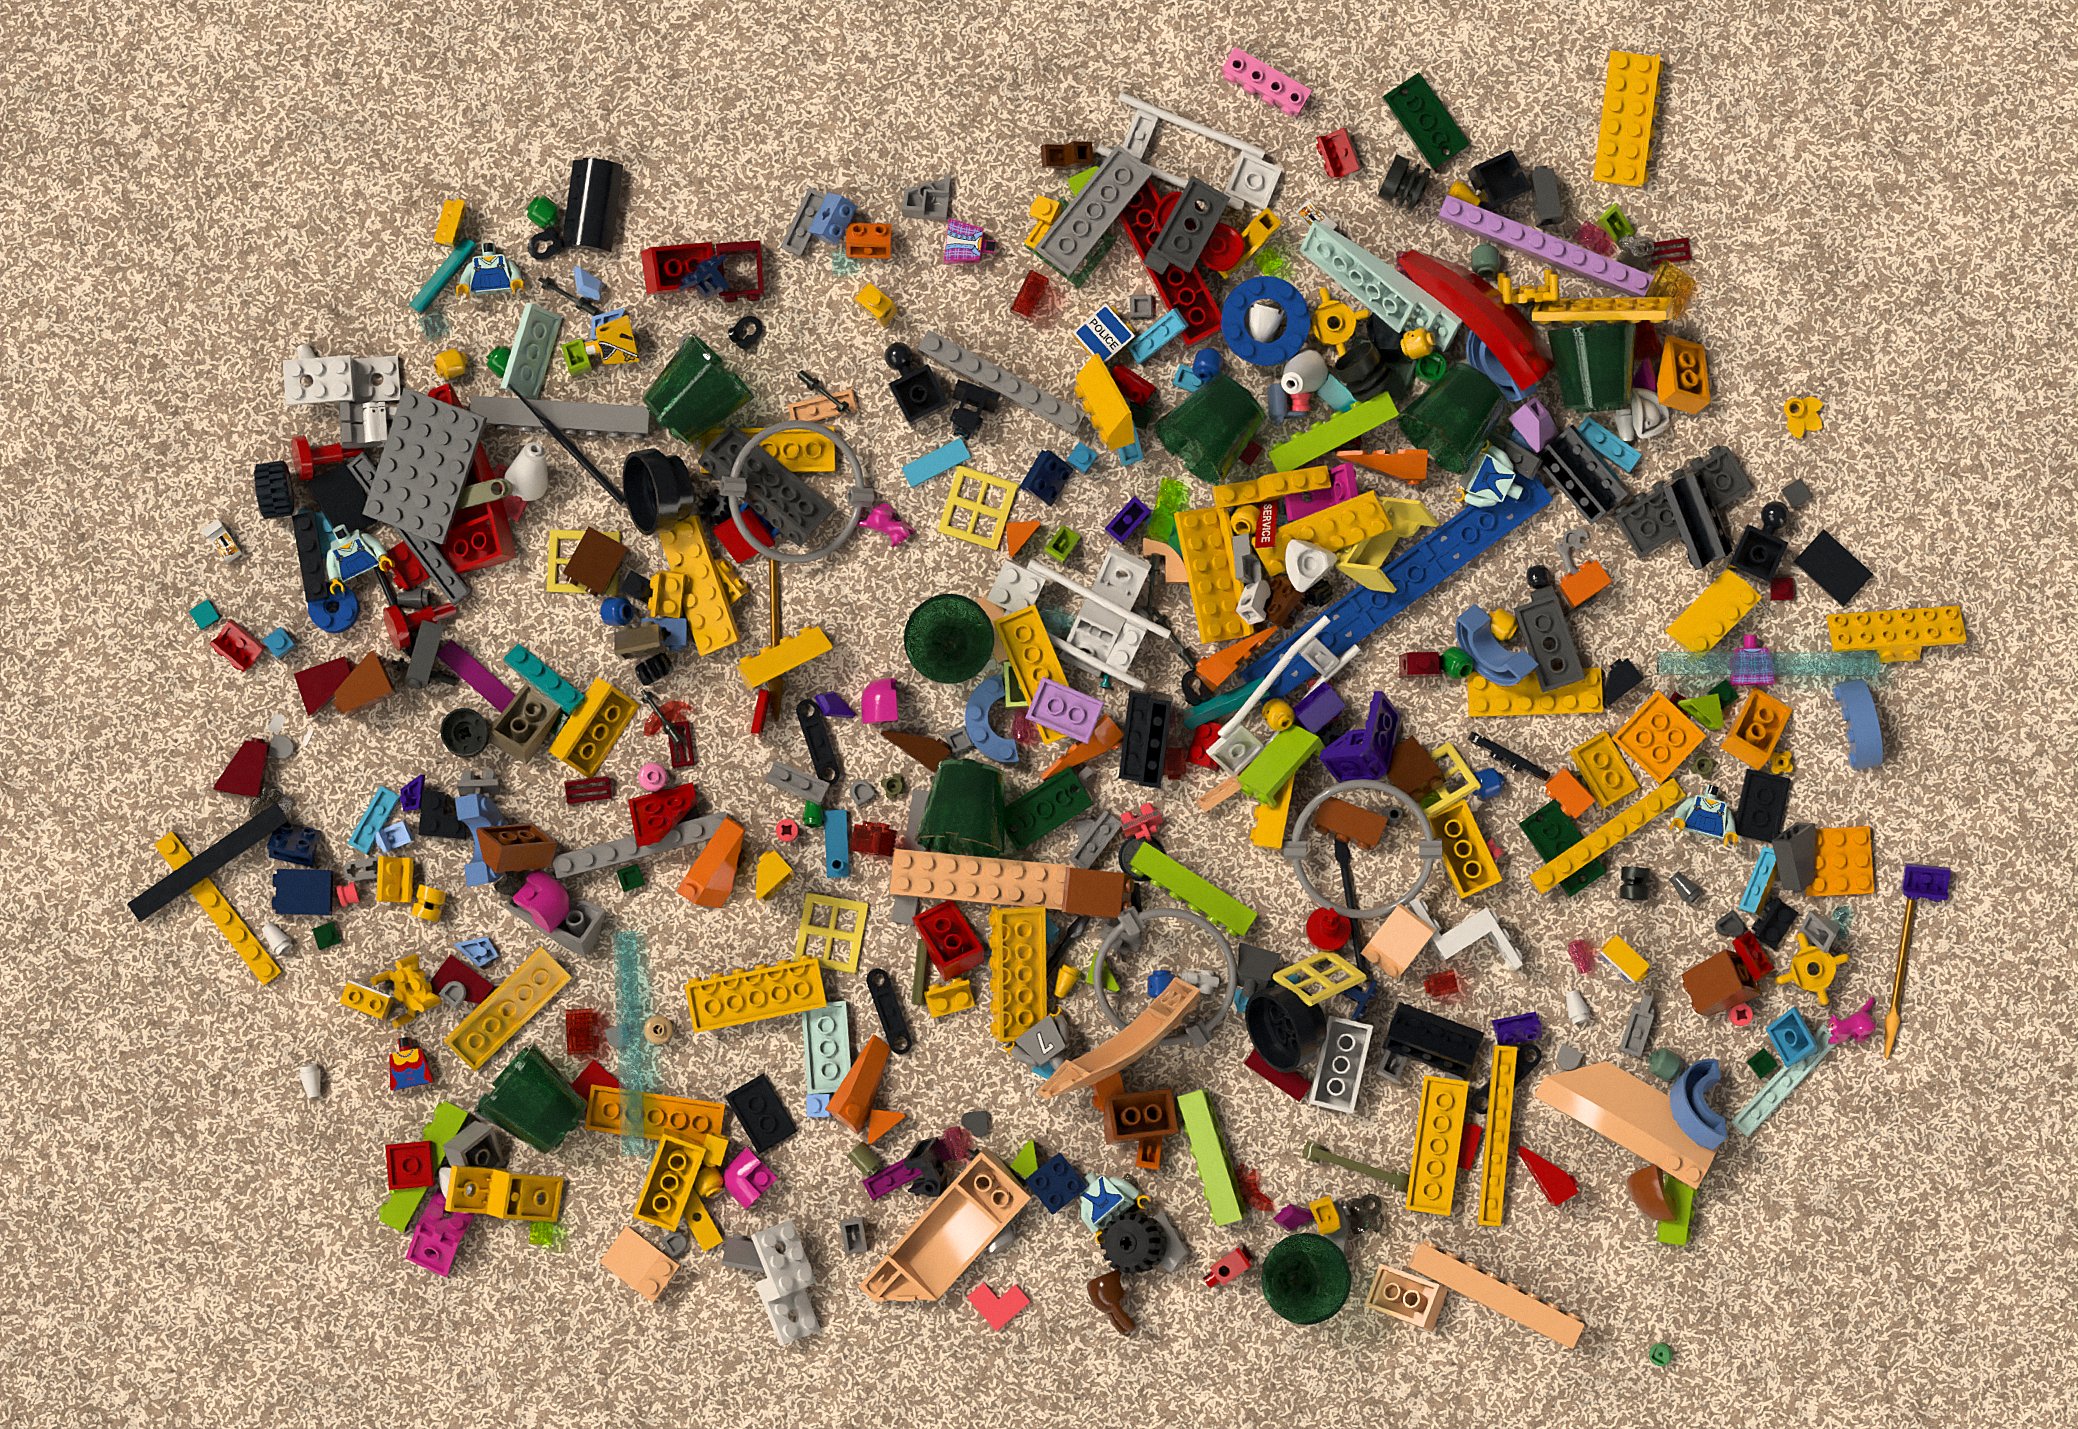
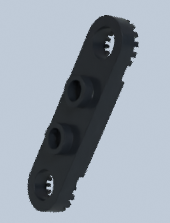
(817, 741)
(1516, 762)
(889, 1011)
(1522, 1069)

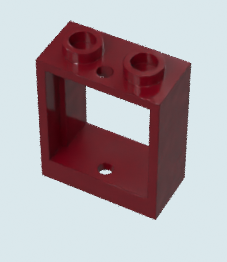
(743, 247)

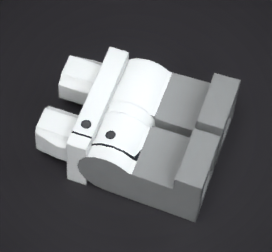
(364, 424)

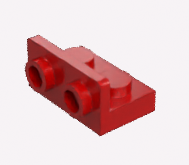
(407, 567)
(1752, 955)

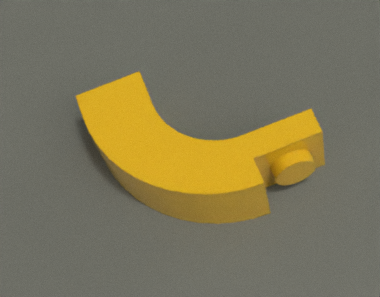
(1255, 236)

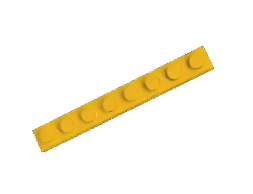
(1606, 836)
(222, 913)
(1497, 1135)

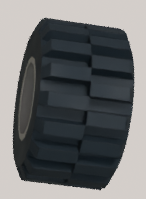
(274, 489)

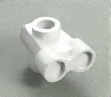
(1204, 981)

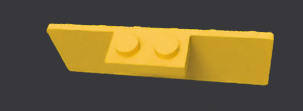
(1896, 633)

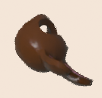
(1109, 1298)

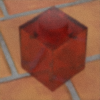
(1175, 763)
(1440, 984)

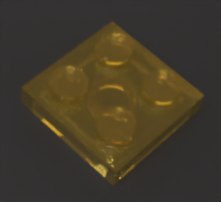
(1673, 283)

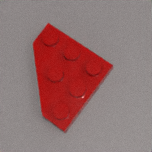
(659, 812)

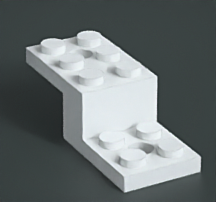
(341, 380)
(785, 1282)

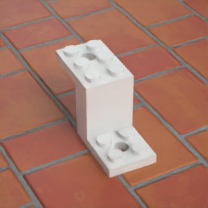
(1097, 626)
(1467, 933)

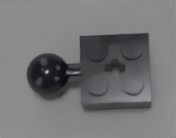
(899, 357)
(1771, 549)

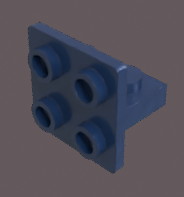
(706, 277)
(1046, 477)
(294, 844)
(1355, 994)
(1056, 1183)

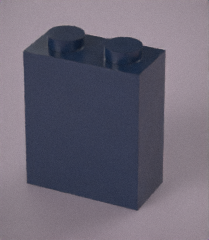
(303, 892)

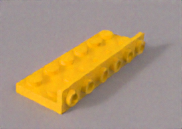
(1627, 119)
(1608, 309)
(1210, 570)
(1017, 970)
(755, 994)

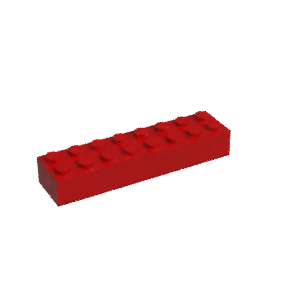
(1174, 286)

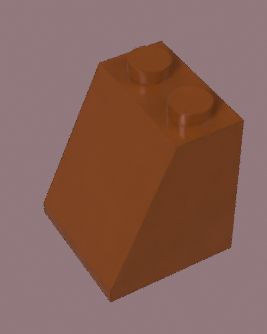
(364, 686)
(1096, 893)
(1719, 983)

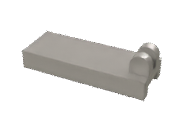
(797, 782)
(1095, 840)

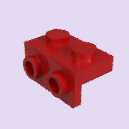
(1338, 154)
(1132, 384)
(237, 646)
(1203, 739)

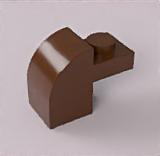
(1068, 156)

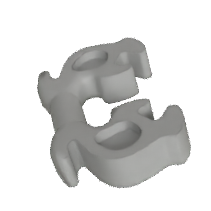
(1570, 538)

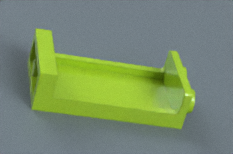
(1278, 763)

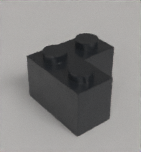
(434, 820)

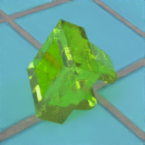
(1268, 261)
(541, 1233)

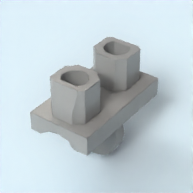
(487, 786)
(1124, 941)

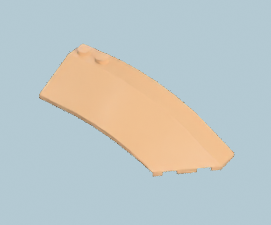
(1129, 1044)
(1629, 1116)
(949, 1233)

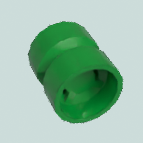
(1430, 368)

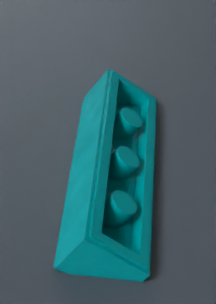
(443, 275)
(1336, 394)
(1221, 704)

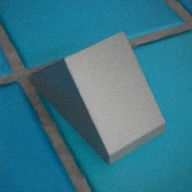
(1820, 930)
(1391, 1066)
(853, 1235)

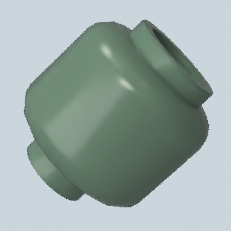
(1485, 260)
(1665, 1064)

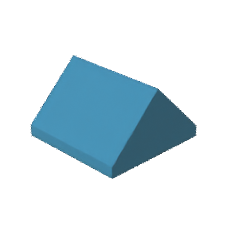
(1792, 1038)

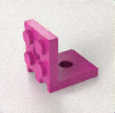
(1342, 489)
(439, 1234)

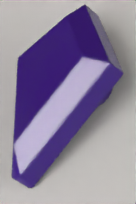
(833, 705)
(412, 794)

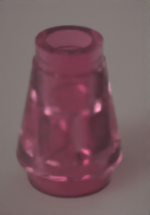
(1021, 727)
(1579, 953)
(955, 1142)

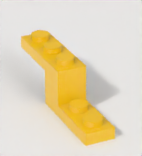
(1271, 487)

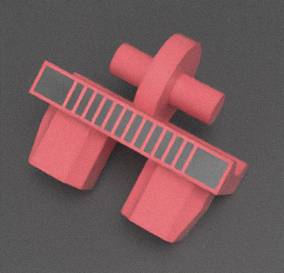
(1143, 825)

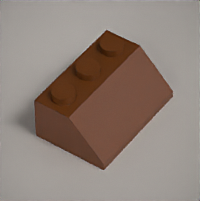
(1349, 823)
(515, 847)
(1139, 1116)

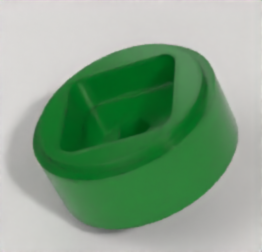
(1661, 1354)

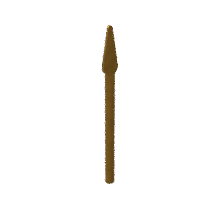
(775, 684)
(1892, 1019)

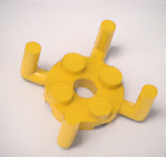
(1527, 293)
(1346, 316)
(1800, 975)
(409, 988)

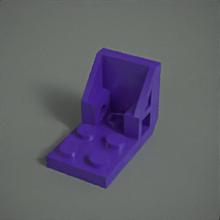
(1371, 759)

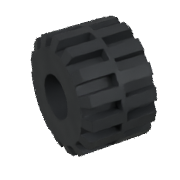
(1145, 1243)

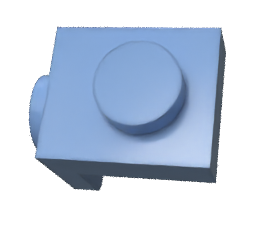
(394, 836)
(816, 1105)

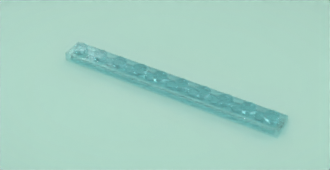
(1768, 663)
(629, 1044)

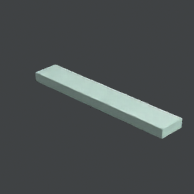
(1780, 1086)

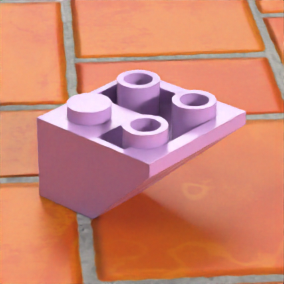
(1535, 424)

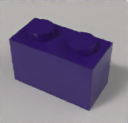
(1127, 521)
(1318, 708)

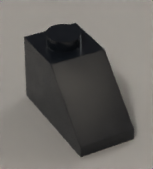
(1384, 339)
(637, 587)
(1620, 680)

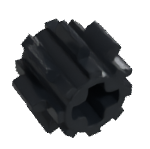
(1319, 593)

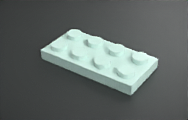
(531, 351)
(826, 1047)

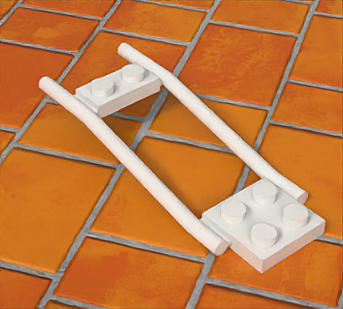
(1251, 177)
(1019, 588)
(1240, 746)

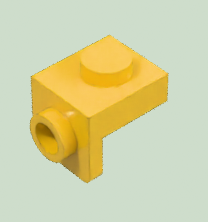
(1045, 210)
(1325, 1215)

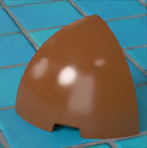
(1648, 1194)

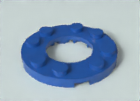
(1233, 320)

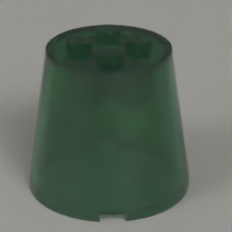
(1595, 366)
(695, 392)
(1454, 417)
(1211, 428)
(945, 619)
(965, 810)
(533, 1101)
(1320, 1275)

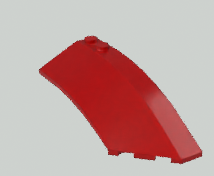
(1485, 313)
(479, 533)

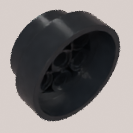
(656, 490)
(1284, 1027)

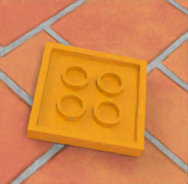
(1658, 737)
(1842, 862)

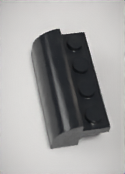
(592, 205)
(1582, 475)
(1696, 518)
(1146, 738)
(1432, 1040)

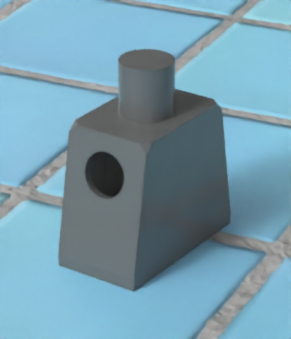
(1254, 968)

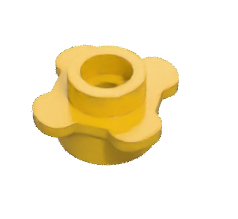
(1776, 766)

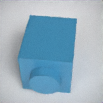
(1082, 458)
(279, 643)

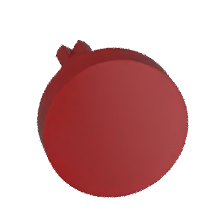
(306, 457)
(400, 626)
(1328, 930)

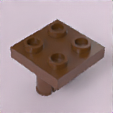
(1282, 601)

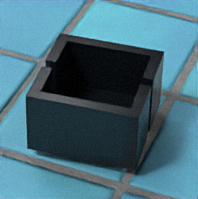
(1496, 181)

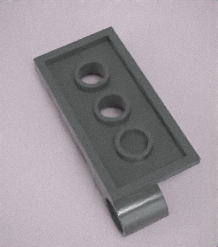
(1175, 241)
(1542, 620)

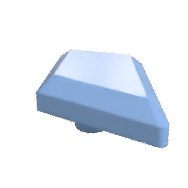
(587, 284)
(604, 318)
(478, 950)

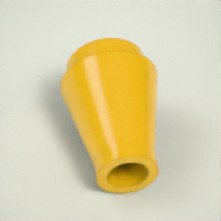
(1463, 192)
(1065, 981)

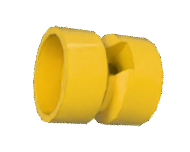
(429, 895)

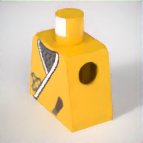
(875, 304)
(614, 342)

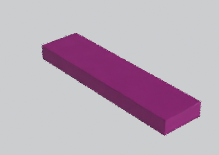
(476, 675)
(896, 1176)

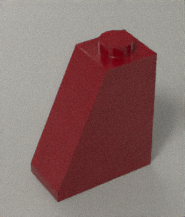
(320, 683)
(246, 770)
(455, 970)

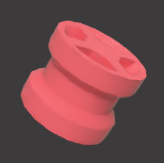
(1301, 402)
(789, 833)
(1493, 849)
(348, 894)
(1737, 1012)

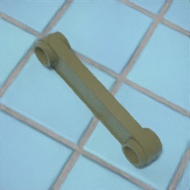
(484, 493)
(1315, 1152)

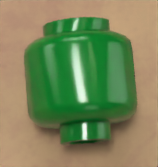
(542, 211)
(498, 360)
(1456, 663)

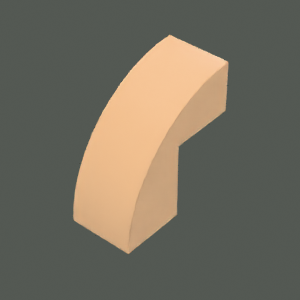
(1174, 567)

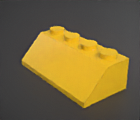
(1104, 404)
(1713, 613)
(783, 657)
(593, 728)
(1271, 820)
(1464, 850)
(771, 875)
(669, 1180)

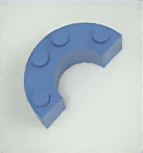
(1485, 361)
(1488, 655)
(1863, 723)
(977, 724)
(477, 812)
(1690, 1107)

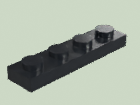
(310, 557)

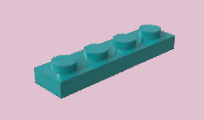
(543, 679)

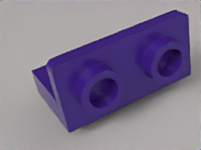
(1925, 882)
(1517, 1028)

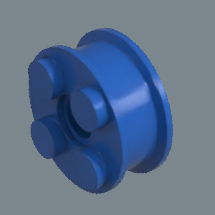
(343, 618)

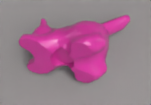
(884, 521)
(1856, 1026)

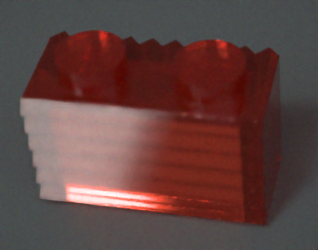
(1029, 295)
(1646, 341)
(873, 839)
(581, 1031)

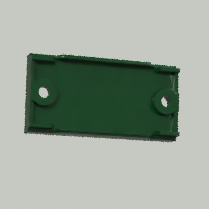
(1425, 121)
(1045, 808)
(1553, 838)

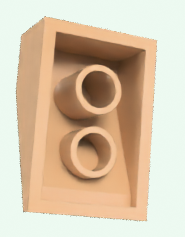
(1397, 941)
(640, 1264)
(1406, 1297)

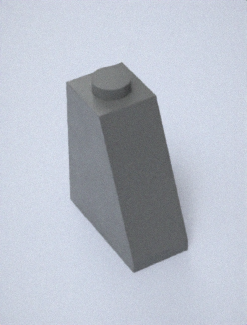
(1545, 196)
(424, 655)
(1796, 856)

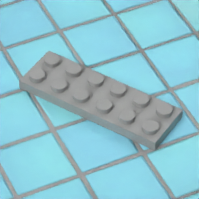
(1093, 210)

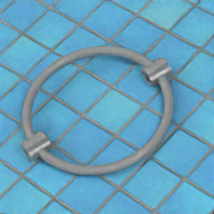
(736, 487)
(1296, 848)
(1133, 923)

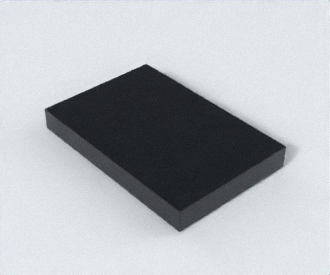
(341, 499)
(1832, 568)
(1761, 805)
(761, 1113)

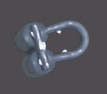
(1278, 405)

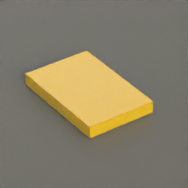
(1604, 769)

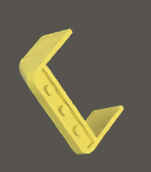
(1365, 558)

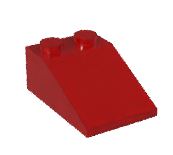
(669, 264)
(949, 940)
(1553, 1181)

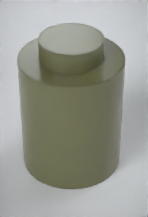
(864, 1159)

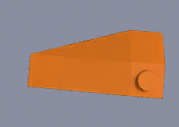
(1404, 465)
(1223, 663)
(1104, 737)
(713, 873)
(859, 1088)

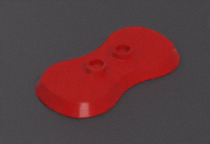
(1223, 246)

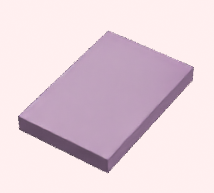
(1065, 710)

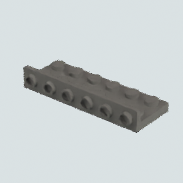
(770, 486)
(1648, 518)

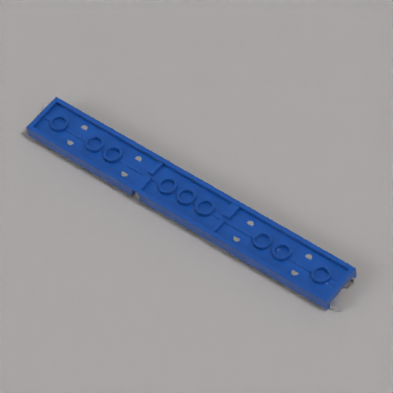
(1411, 575)

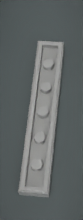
(906, 906)

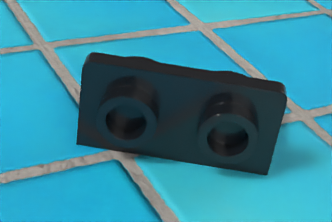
(1774, 923)

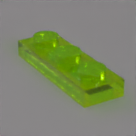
(1164, 510)

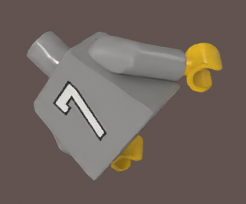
(1043, 1042)

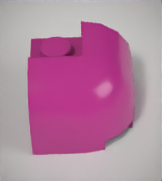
(880, 702)
(544, 899)
(747, 1178)

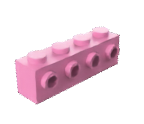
(1265, 81)

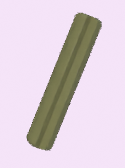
(920, 974)

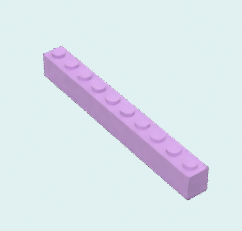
(1544, 247)

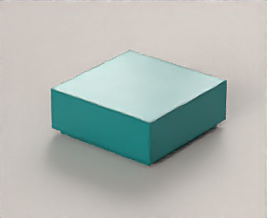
(204, 614)

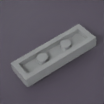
(798, 234)

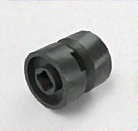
(1634, 891)

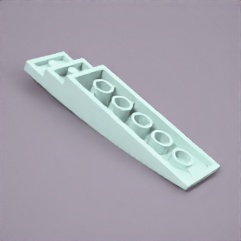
(1379, 286)

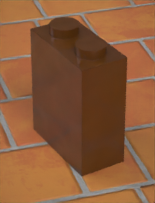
(595, 562)
(1414, 770)

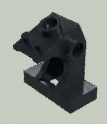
(966, 420)
(928, 1160)

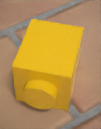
(715, 1149)

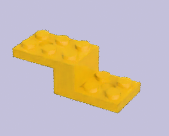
(504, 1193)

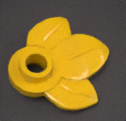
(1805, 418)

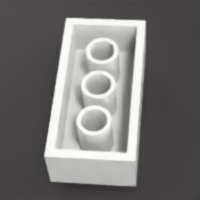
(1340, 1065)

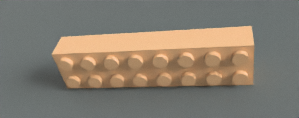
(977, 879)
(1495, 1295)

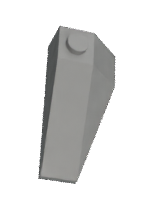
(577, 931)

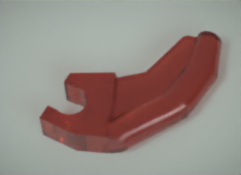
(671, 712)
(1250, 1191)

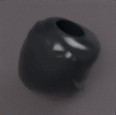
(1537, 576)

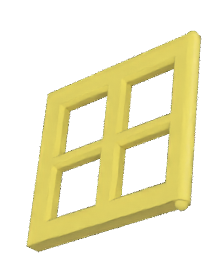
(977, 507)
(553, 560)
(1446, 798)
(831, 932)
(1331, 988)

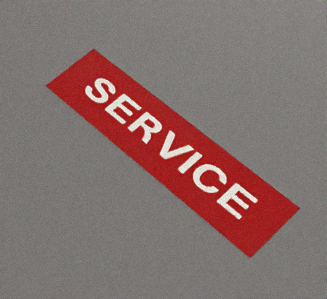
(1266, 524)

